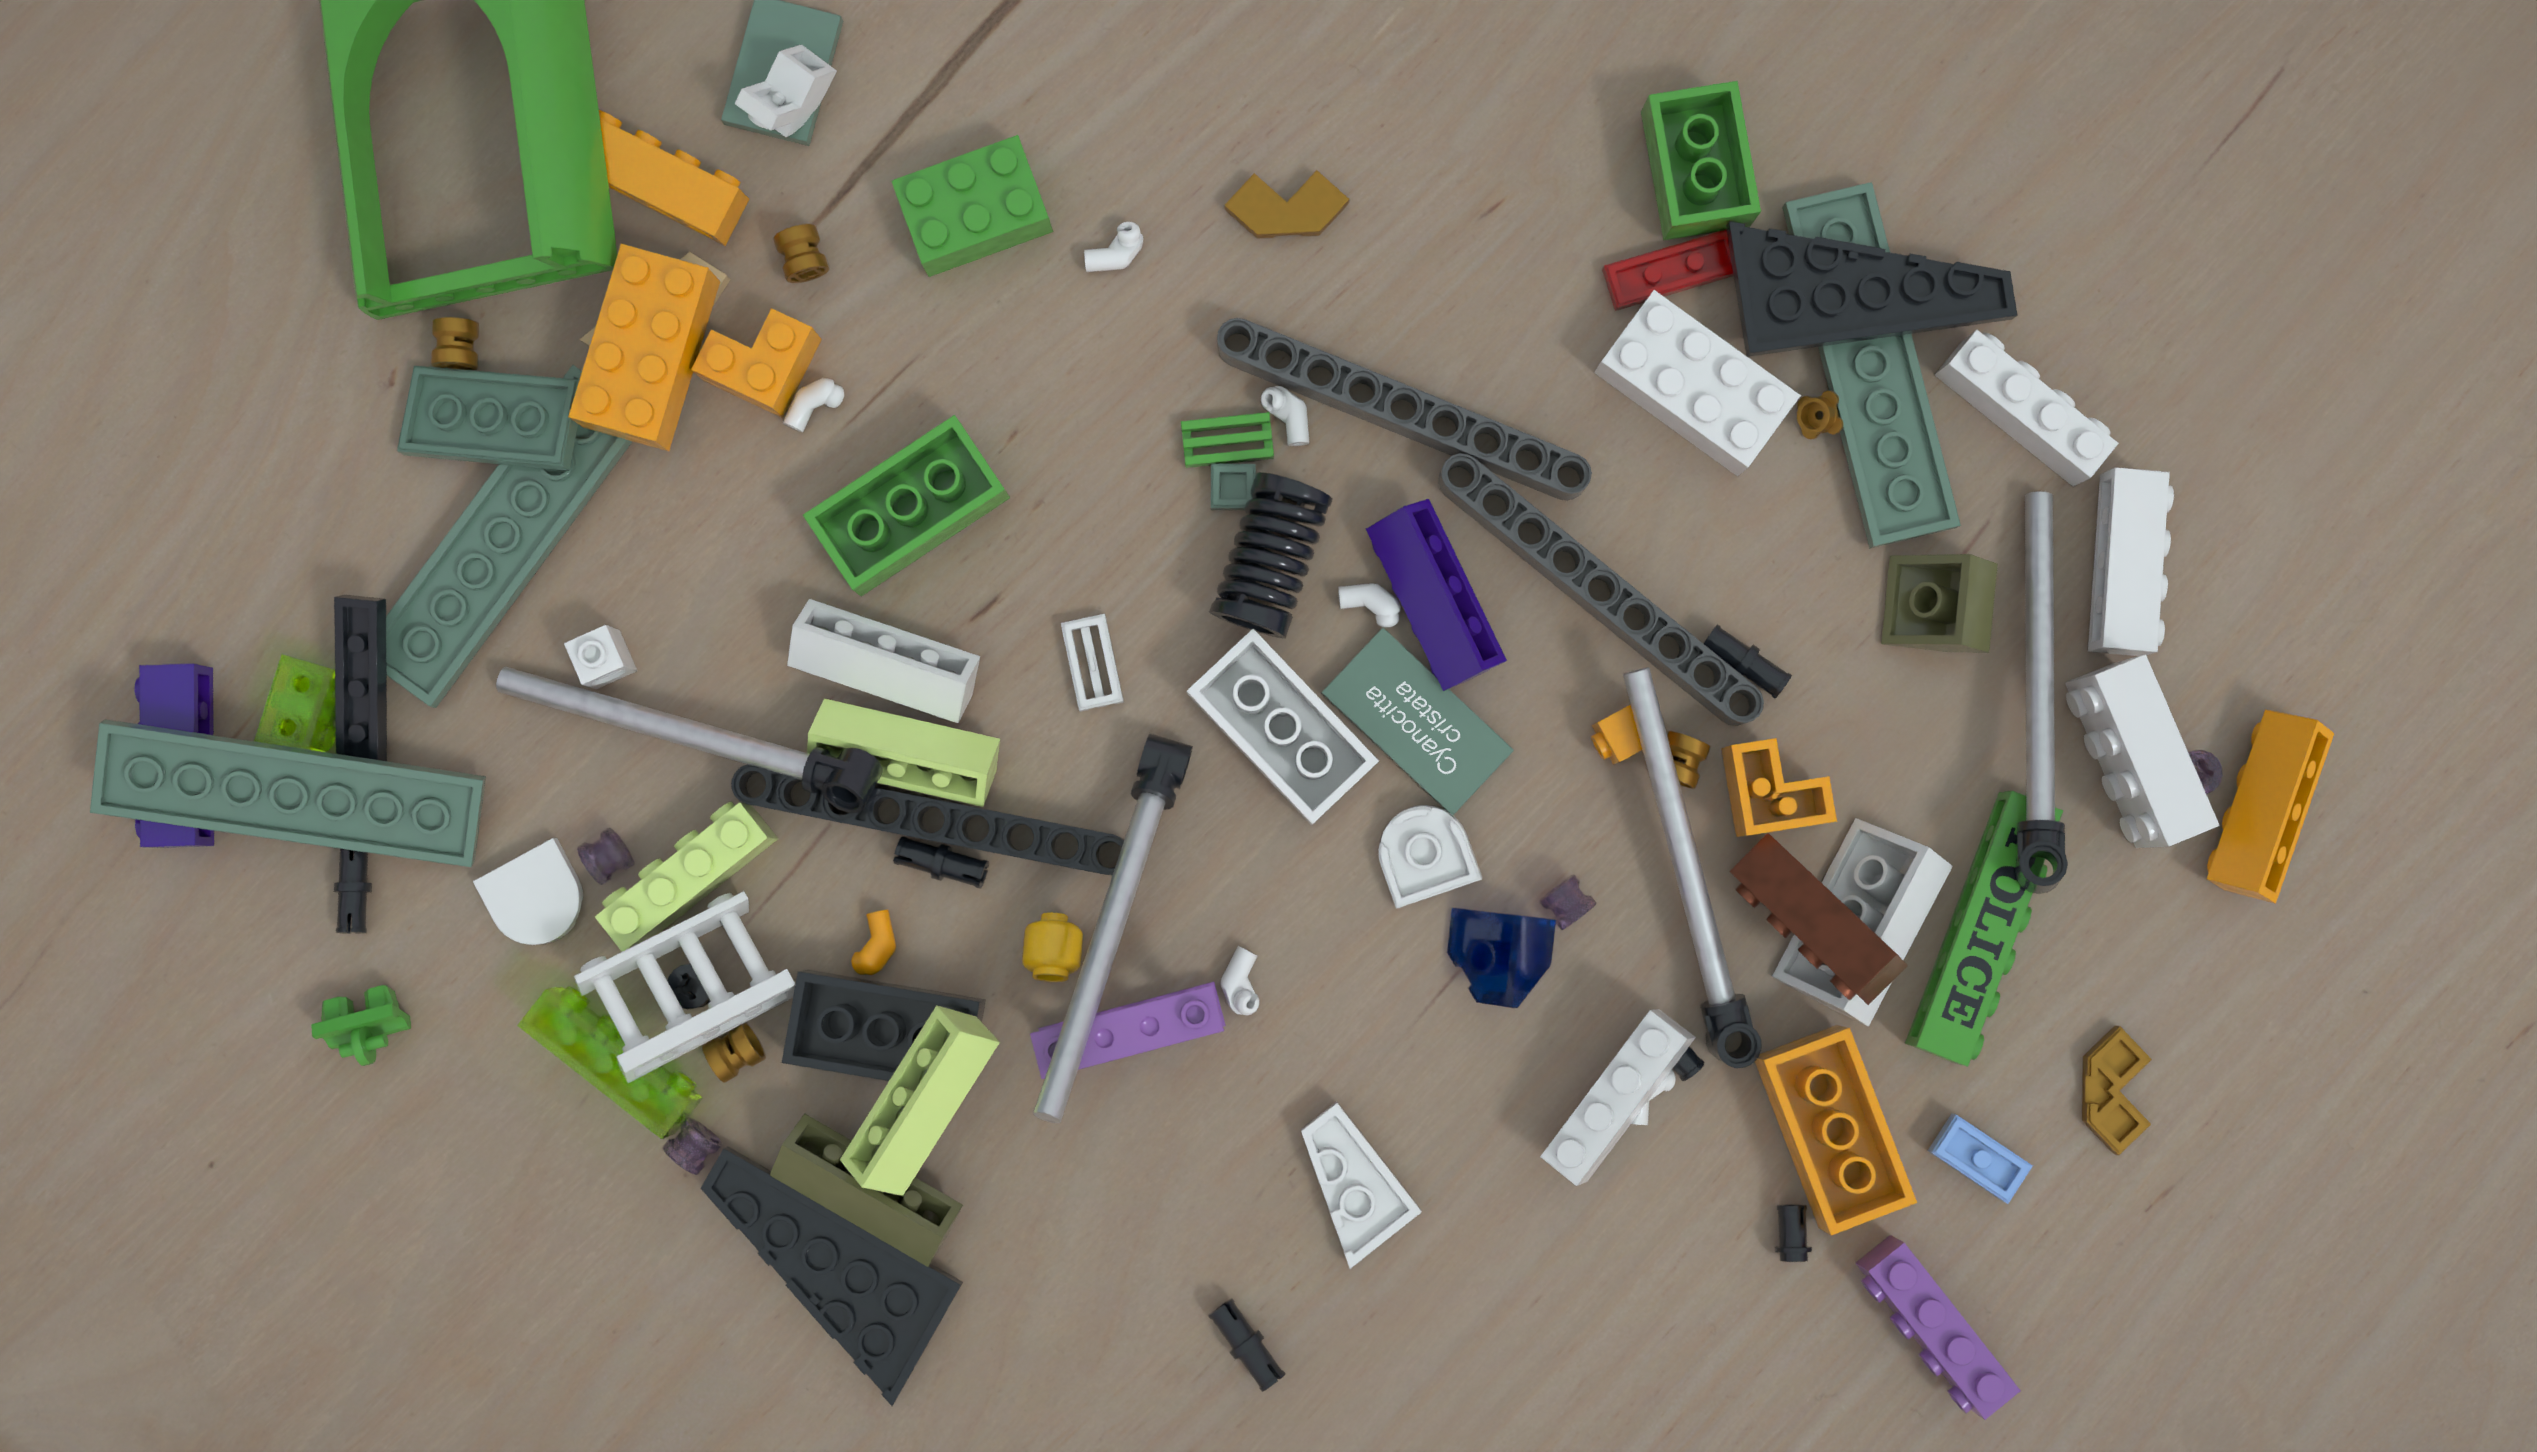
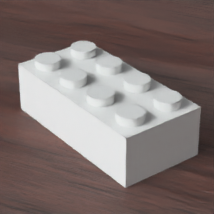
(1697, 383)
(1282, 726)
(2140, 754)

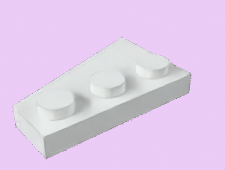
(1357, 1184)

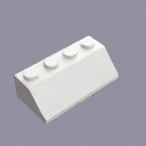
(1888, 887)

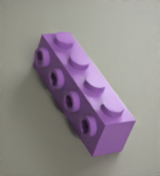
(1938, 1328)

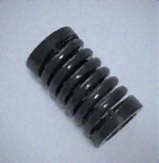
(1249, 552)

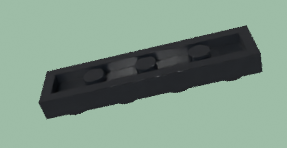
(360, 676)

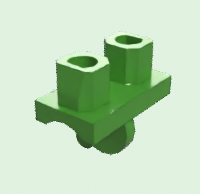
(364, 1030)

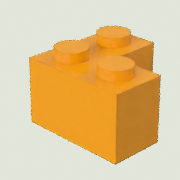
(767, 371)
(1763, 800)

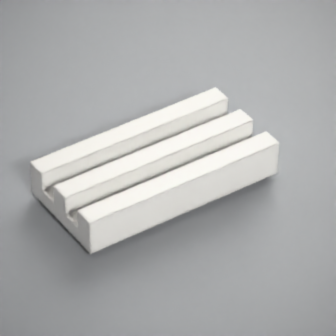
(1099, 700)

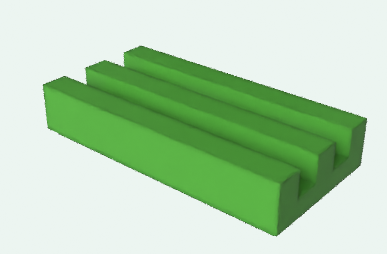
(1227, 439)

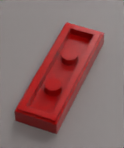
(1669, 270)

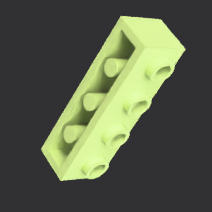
(911, 751)
(687, 876)
(919, 1101)

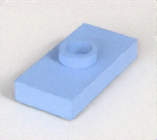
(1980, 1158)

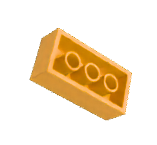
(644, 347)
(1835, 1129)

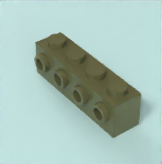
(909, 1222)

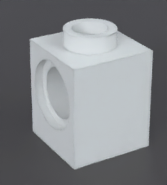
(600, 657)

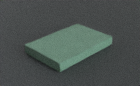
(773, 28)

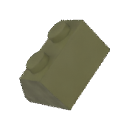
(1940, 602)

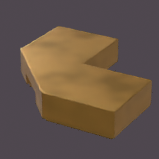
(1269, 215)
(2105, 1072)

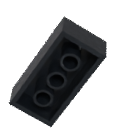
(860, 1022)

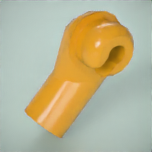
(878, 948)

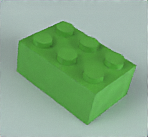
(1700, 159)
(972, 206)

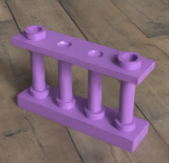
(1140, 1027)

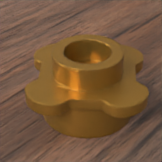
(1807, 415)

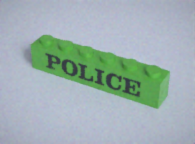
(1977, 941)

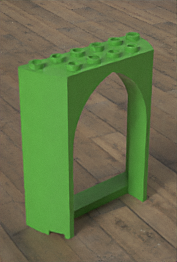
(557, 144)

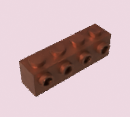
(1818, 918)

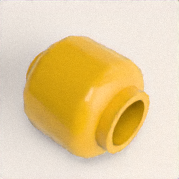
(1052, 948)

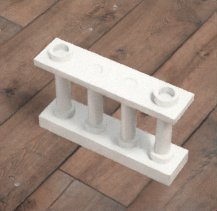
(684, 1031)

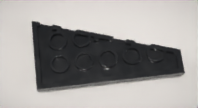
(1838, 292)
(851, 1282)

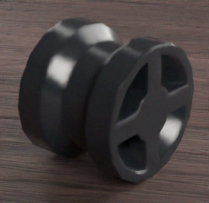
(678, 979)

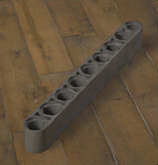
(1388, 391)
(1621, 597)

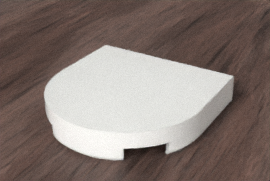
(1425, 854)
(533, 895)

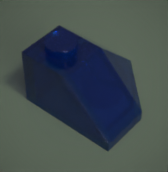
(1500, 953)

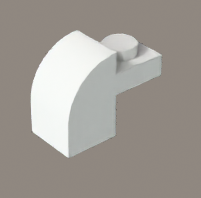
(789, 92)

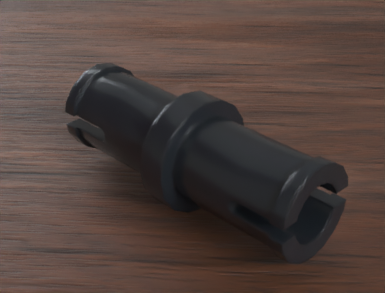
(1747, 661)
(941, 862)
(352, 892)
(1247, 1345)

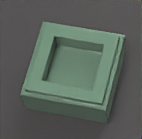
(1231, 485)

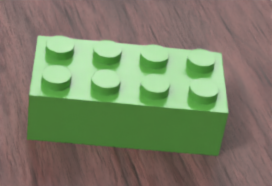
(906, 506)

